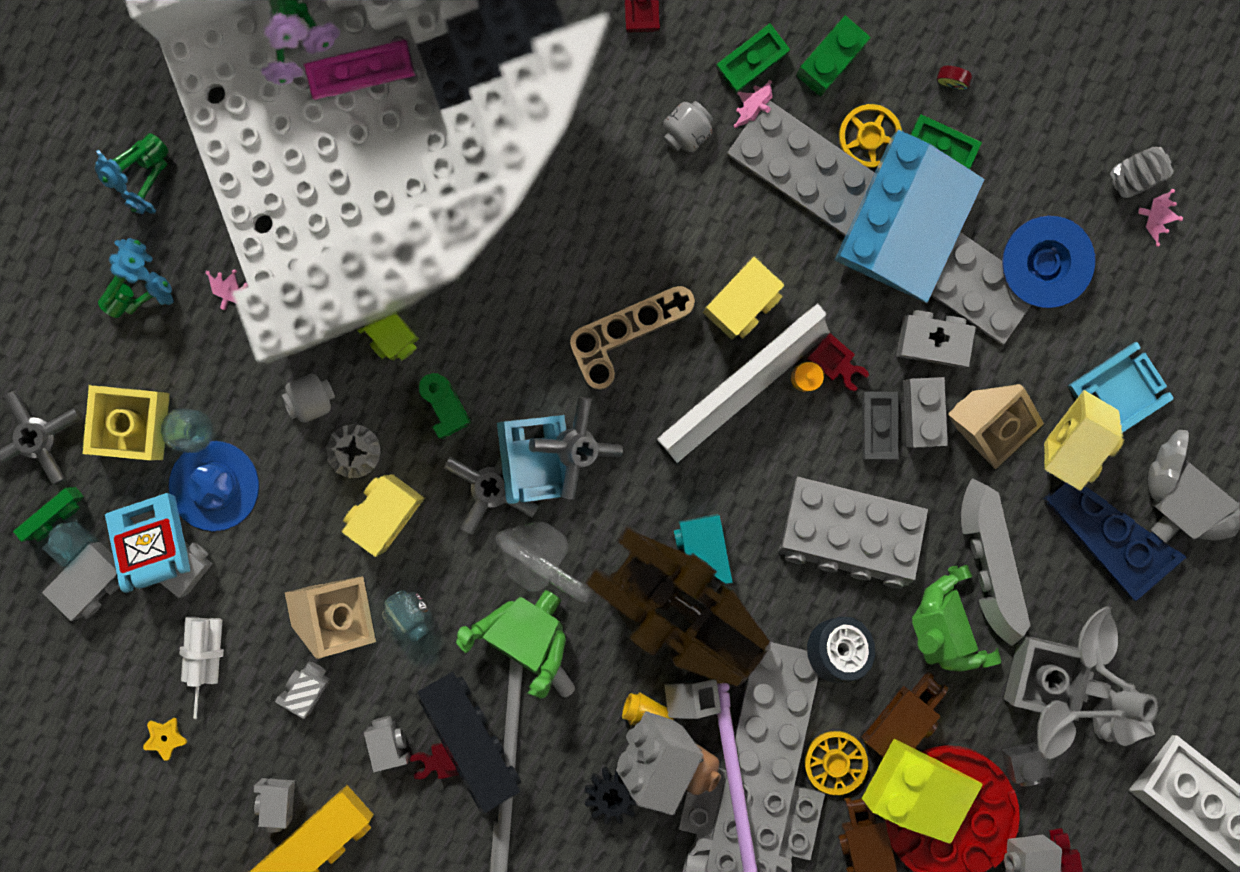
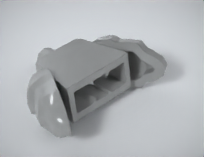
(1188, 496)

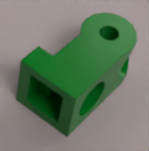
(446, 404)

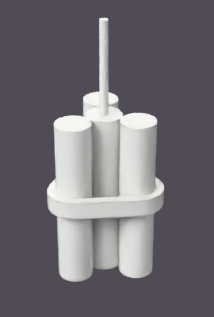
(201, 653)

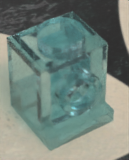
(68, 541)

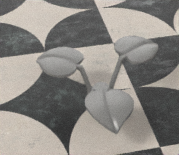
(1132, 709)

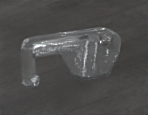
(534, 558)

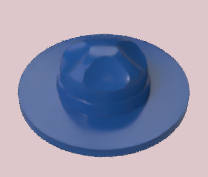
(1048, 261)
(214, 486)

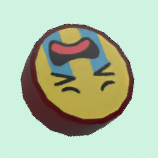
(954, 77)

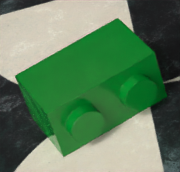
(833, 56)

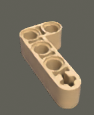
(634, 327)

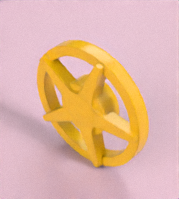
(870, 134)

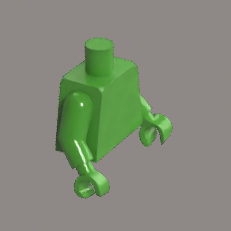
(944, 627)
(525, 635)

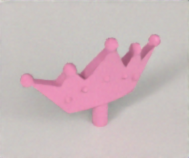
(754, 103)
(1159, 215)
(225, 288)

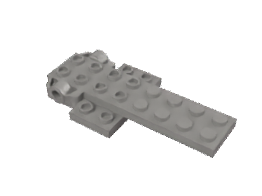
(769, 754)

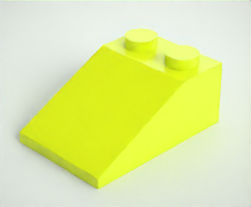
(920, 792)

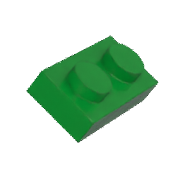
(753, 58)
(947, 140)
(40, 523)

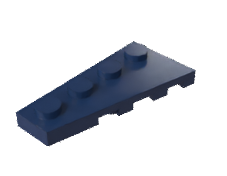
(1120, 545)

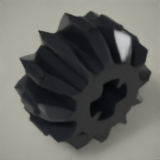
(600, 800)

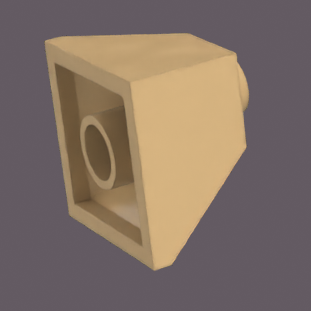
(996, 421)
(331, 616)

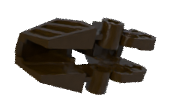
(723, 636)

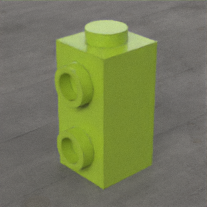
(391, 338)

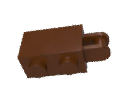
(907, 716)
(866, 840)

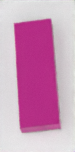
(359, 69)

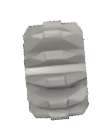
(1141, 172)

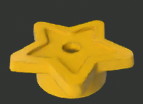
(168, 729)

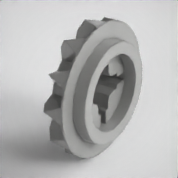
(364, 439)

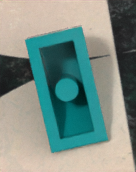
(706, 540)

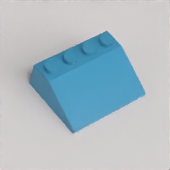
(910, 216)

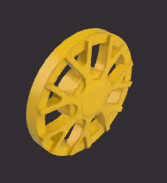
(836, 763)

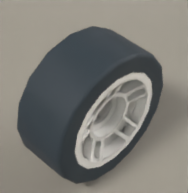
(857, 650)

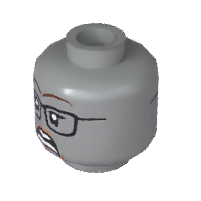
(687, 126)

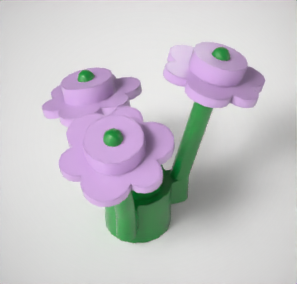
(287, 30)

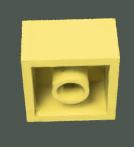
(743, 298)
(125, 423)
(1083, 441)
(382, 514)

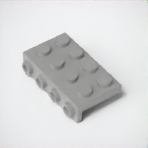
(853, 533)

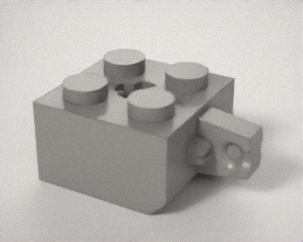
(1071, 679)
(658, 762)

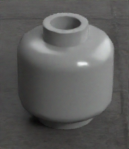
(307, 398)

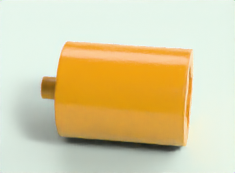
(807, 377)

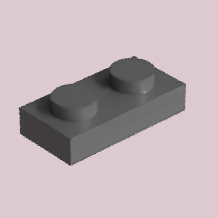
(880, 425)

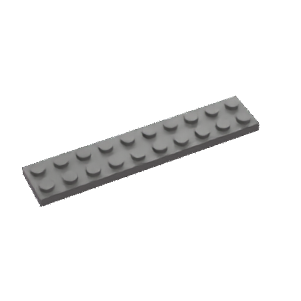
(832, 189)

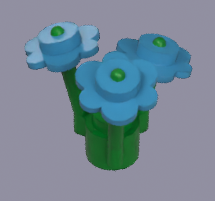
(146, 153)
(129, 265)

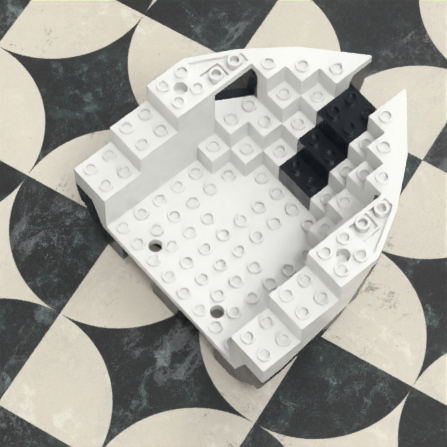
(379, 185)

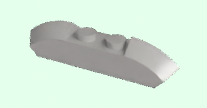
(1005, 601)

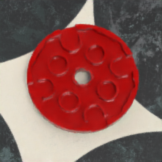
(984, 831)

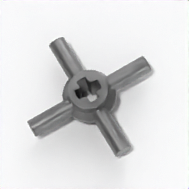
(43, 442)
(576, 447)
(478, 491)

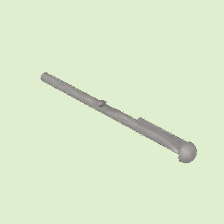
(501, 829)

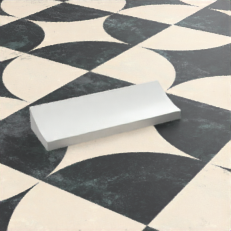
(745, 384)
(1194, 800)

